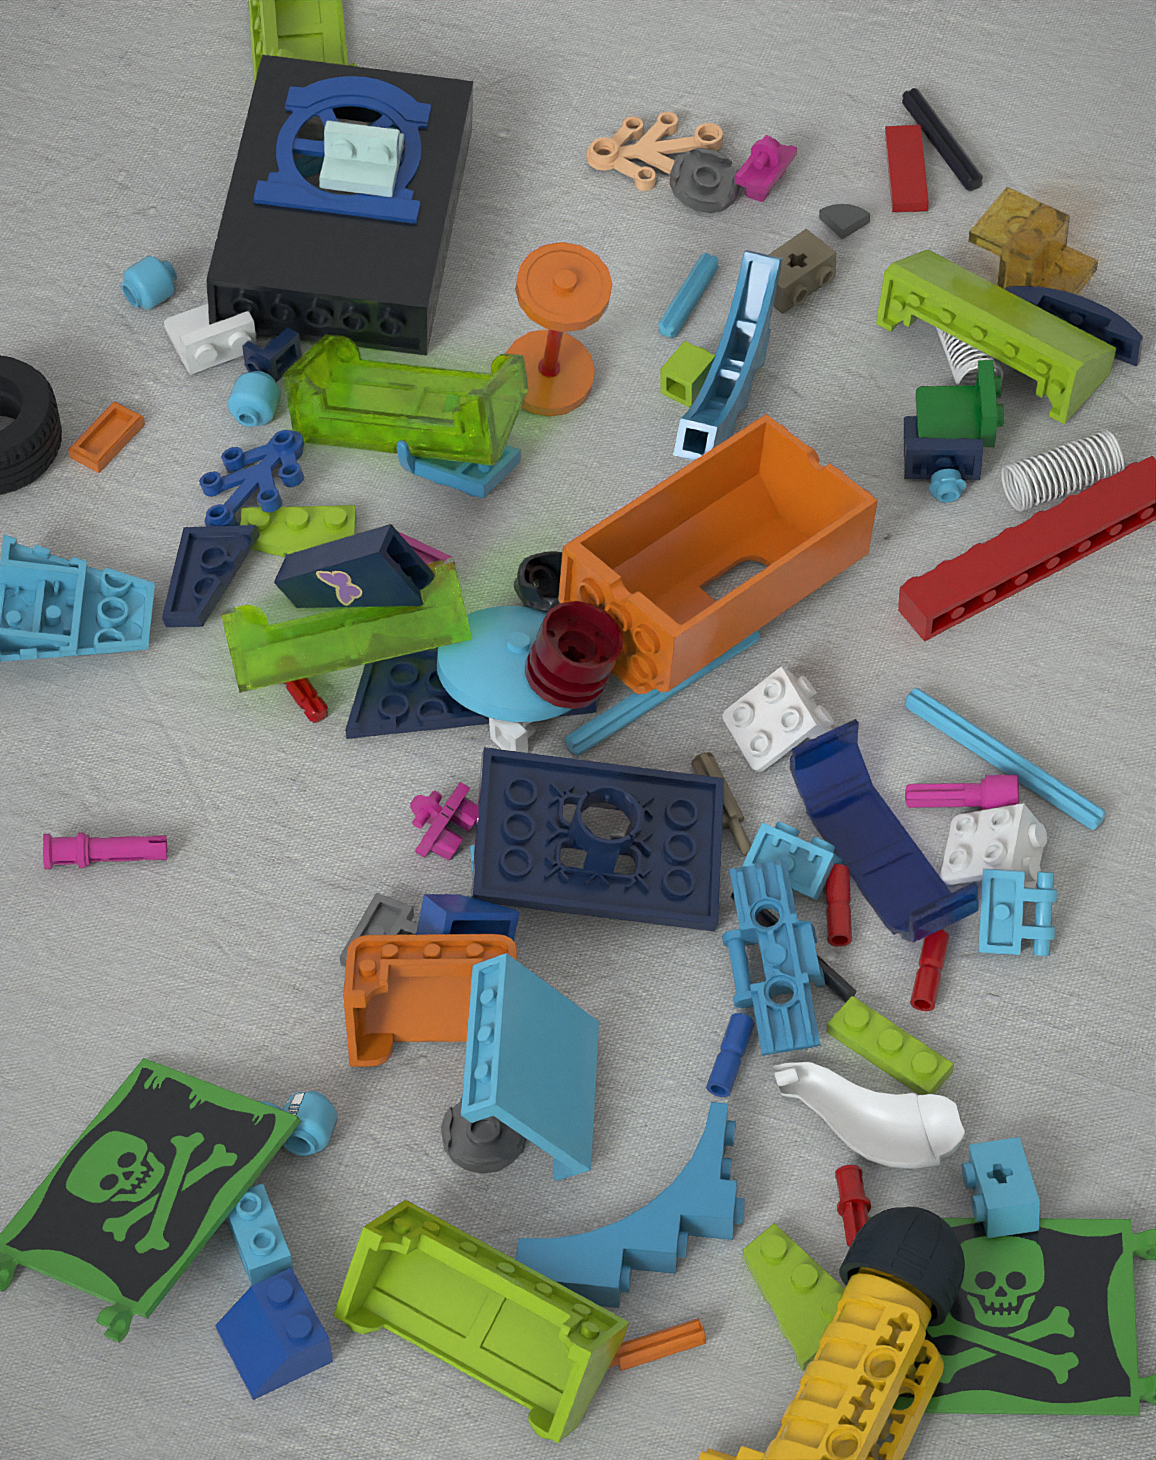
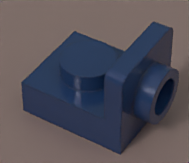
(276, 356)

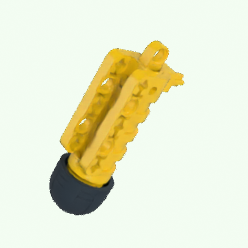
(897, 1284)

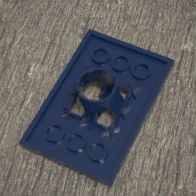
(670, 837)

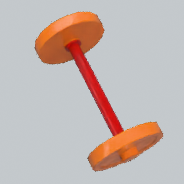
(564, 292)

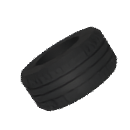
(35, 435)

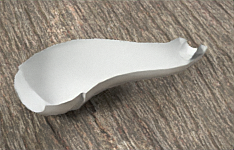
(881, 1127)

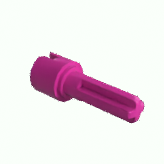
(991, 793)

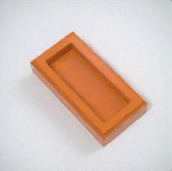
(106, 437)

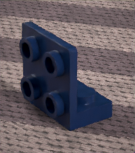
(929, 455)

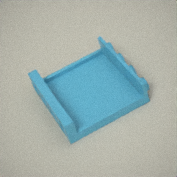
(531, 1062)

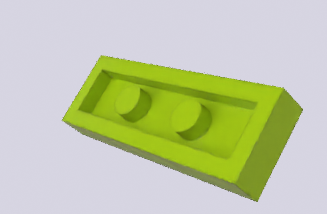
(889, 1047)

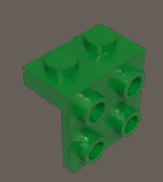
(962, 410)

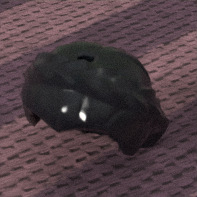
(545, 572)

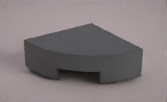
(844, 218)

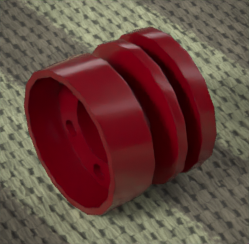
(573, 654)

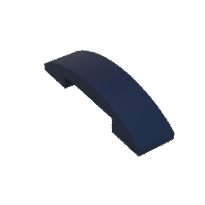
(1087, 316)

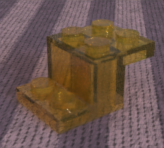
(1031, 244)

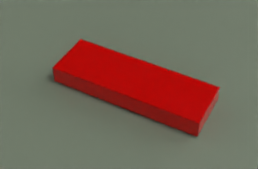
(906, 168)

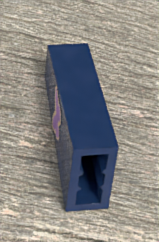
(356, 571)

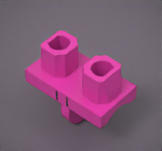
(764, 167)
(439, 837)

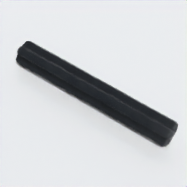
(942, 139)

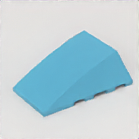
(67, 607)

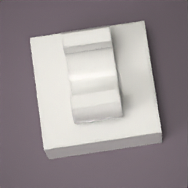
(511, 735)

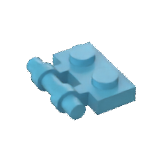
(1003, 912)

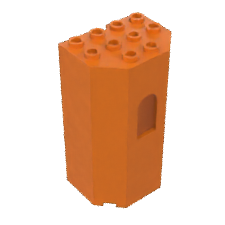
(740, 502)

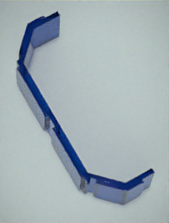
(872, 840)

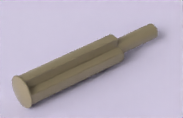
(706, 765)

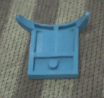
(464, 476)

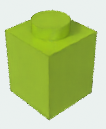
(685, 373)

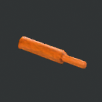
(659, 1344)

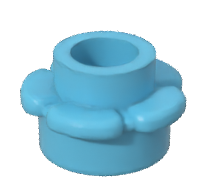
(947, 485)

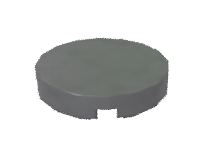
(704, 180)
(479, 1145)

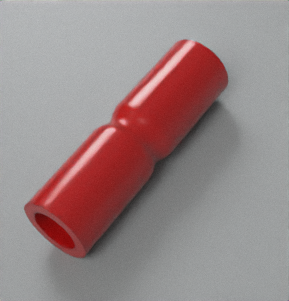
(838, 910)
(928, 975)

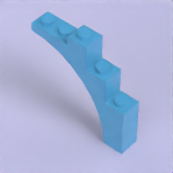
(737, 357)
(652, 1238)

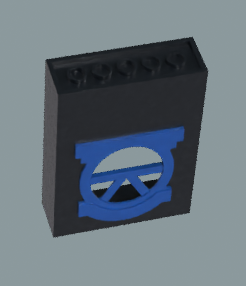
(331, 259)

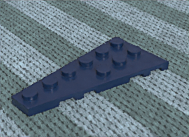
(408, 696)

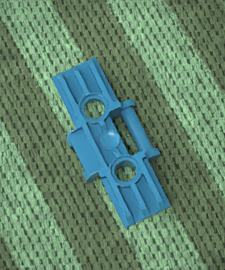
(786, 955)

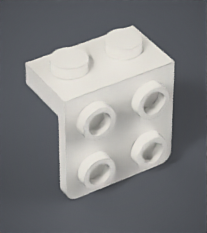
(205, 344)
(776, 718)
(994, 840)

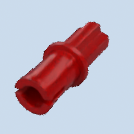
(853, 1202)

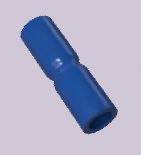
(729, 1059)

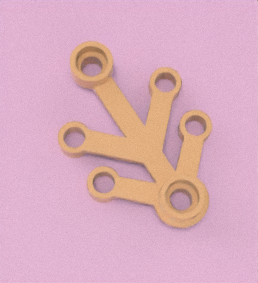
(612, 154)

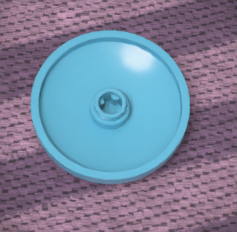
(490, 668)

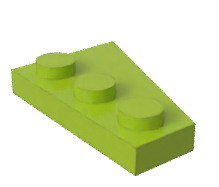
(299, 527)
(795, 1288)

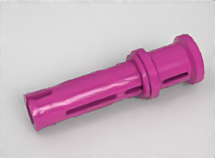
(85, 850)

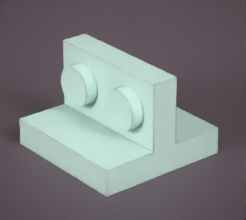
(361, 158)

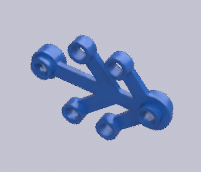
(282, 448)

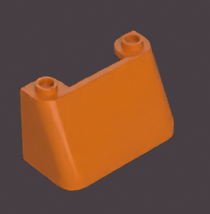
(411, 989)

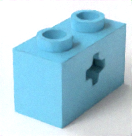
(1002, 1187)

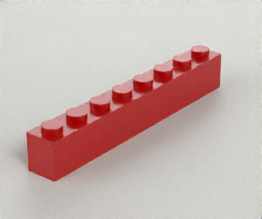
(1030, 551)

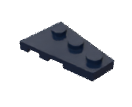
(203, 571)

